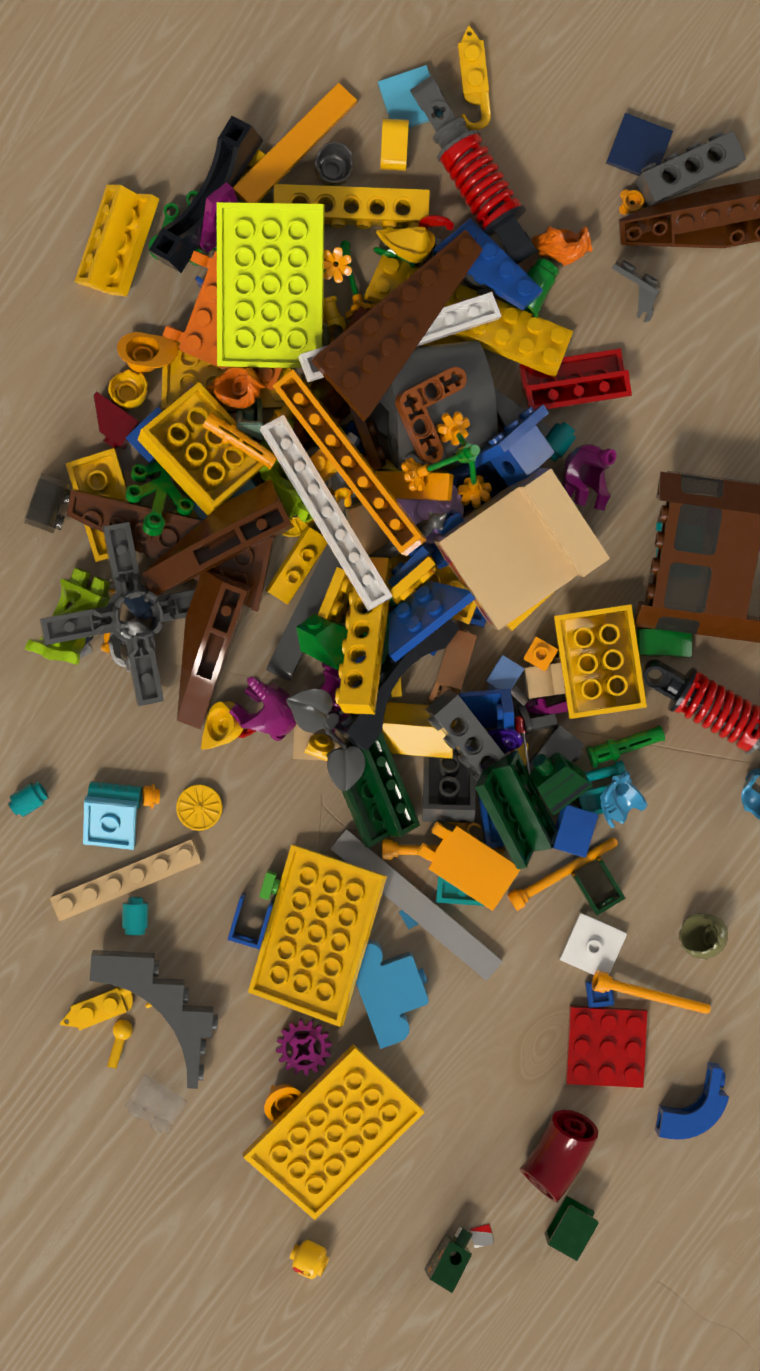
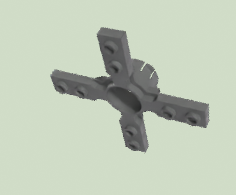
(105, 619)

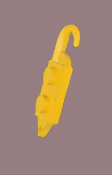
(474, 77)
(99, 1008)

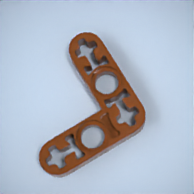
(420, 403)

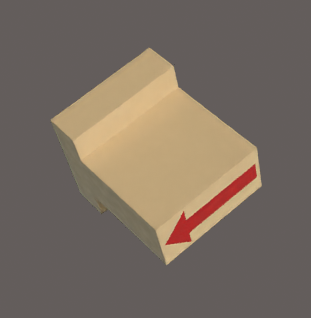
(521, 547)

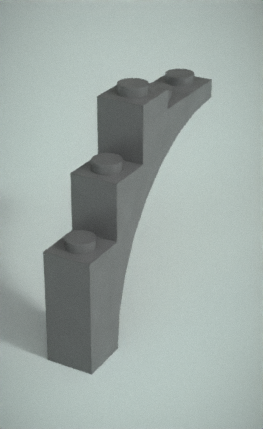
(135, 973)

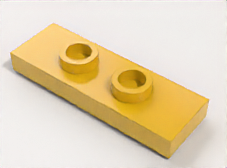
(297, 565)

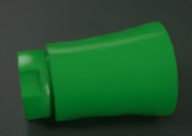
(544, 275)

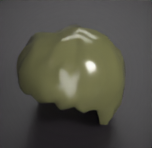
(703, 935)

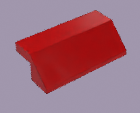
(578, 381)

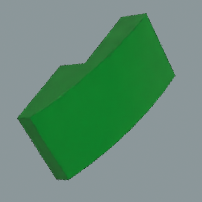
(664, 643)

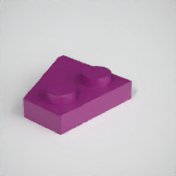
(224, 194)

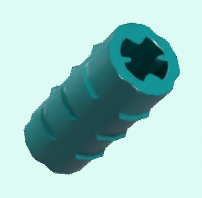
(116, 791)

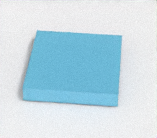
(400, 101)
(109, 822)

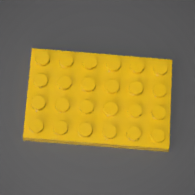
(317, 934)
(333, 1132)

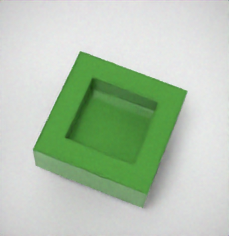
(270, 885)

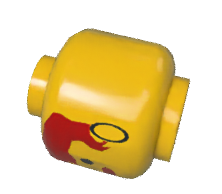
(309, 1259)

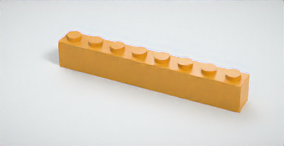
(349, 463)

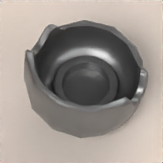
(333, 163)

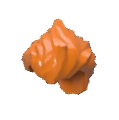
(563, 244)
(236, 387)

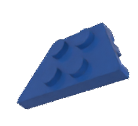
(423, 614)

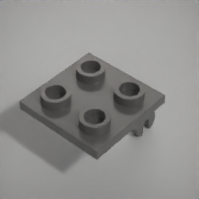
(647, 287)

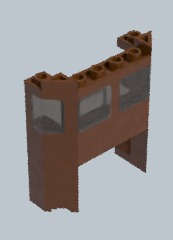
(704, 558)

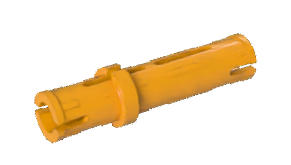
(213, 423)

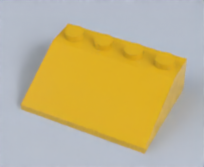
(194, 455)
(600, 661)

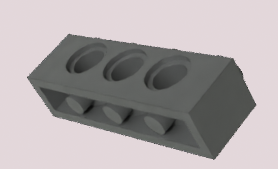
(723, 147)
(443, 712)

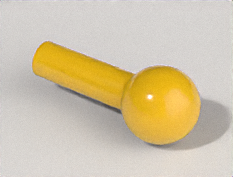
(121, 1030)

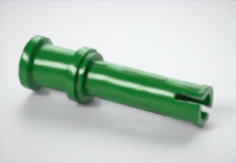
(614, 748)

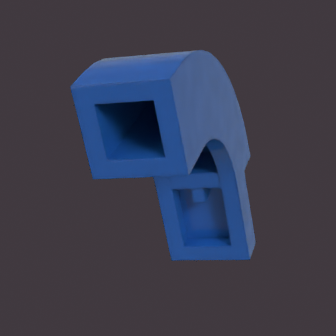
(699, 1116)

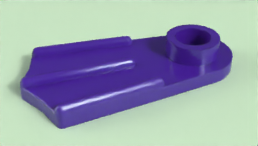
(506, 739)

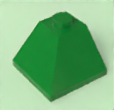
(323, 640)

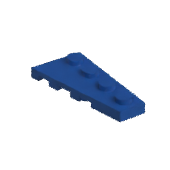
(497, 269)

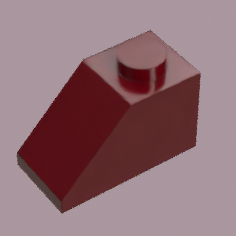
(113, 422)

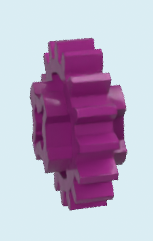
(311, 1054)

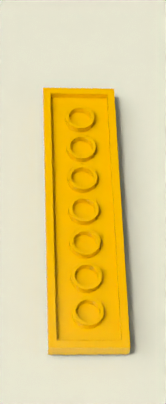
(513, 336)

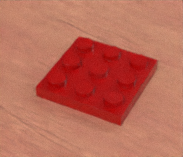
(606, 1046)

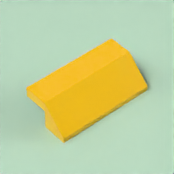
(116, 240)

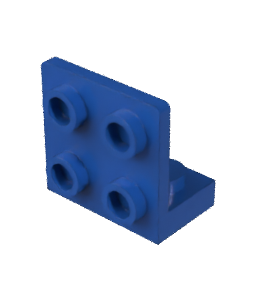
(491, 707)

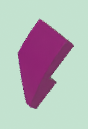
(539, 707)

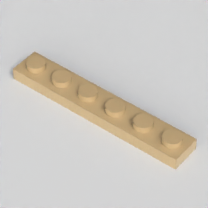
(125, 879)

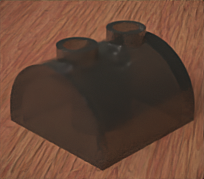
(47, 504)

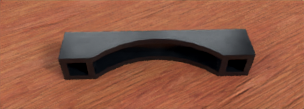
(233, 154)
(365, 728)

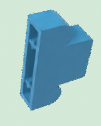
(389, 991)

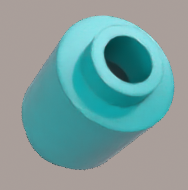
(560, 439)
(28, 799)
(135, 916)

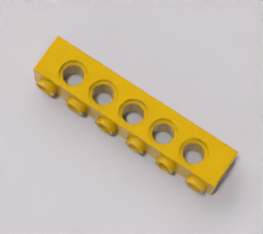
(364, 198)
(364, 697)

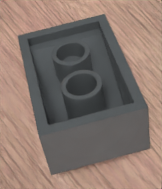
(448, 790)

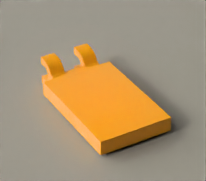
(470, 865)

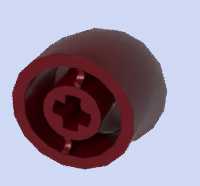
(560, 1153)

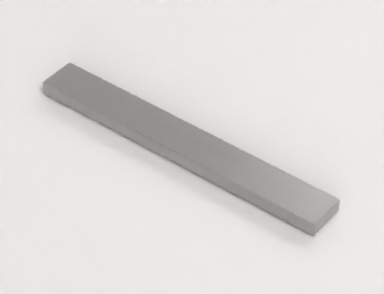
(420, 907)

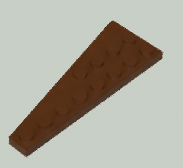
(378, 345)
(102, 511)

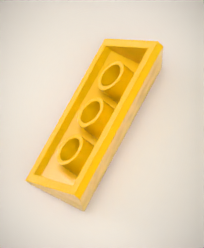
(410, 733)

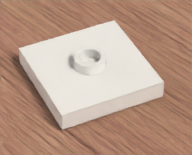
(592, 945)

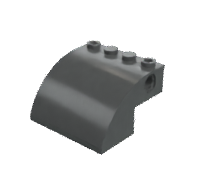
(474, 401)

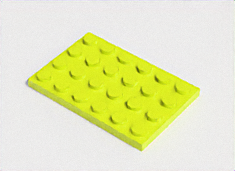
(269, 283)

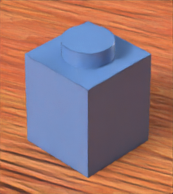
(503, 674)

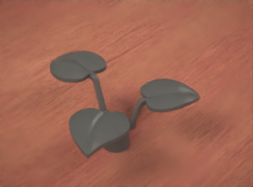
(313, 712)

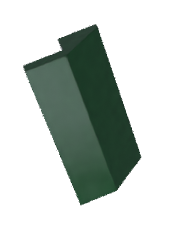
(379, 797)
(516, 809)

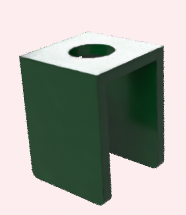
(609, 901)
(571, 1228)

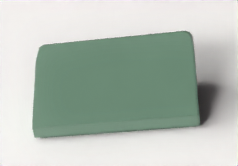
(251, 419)

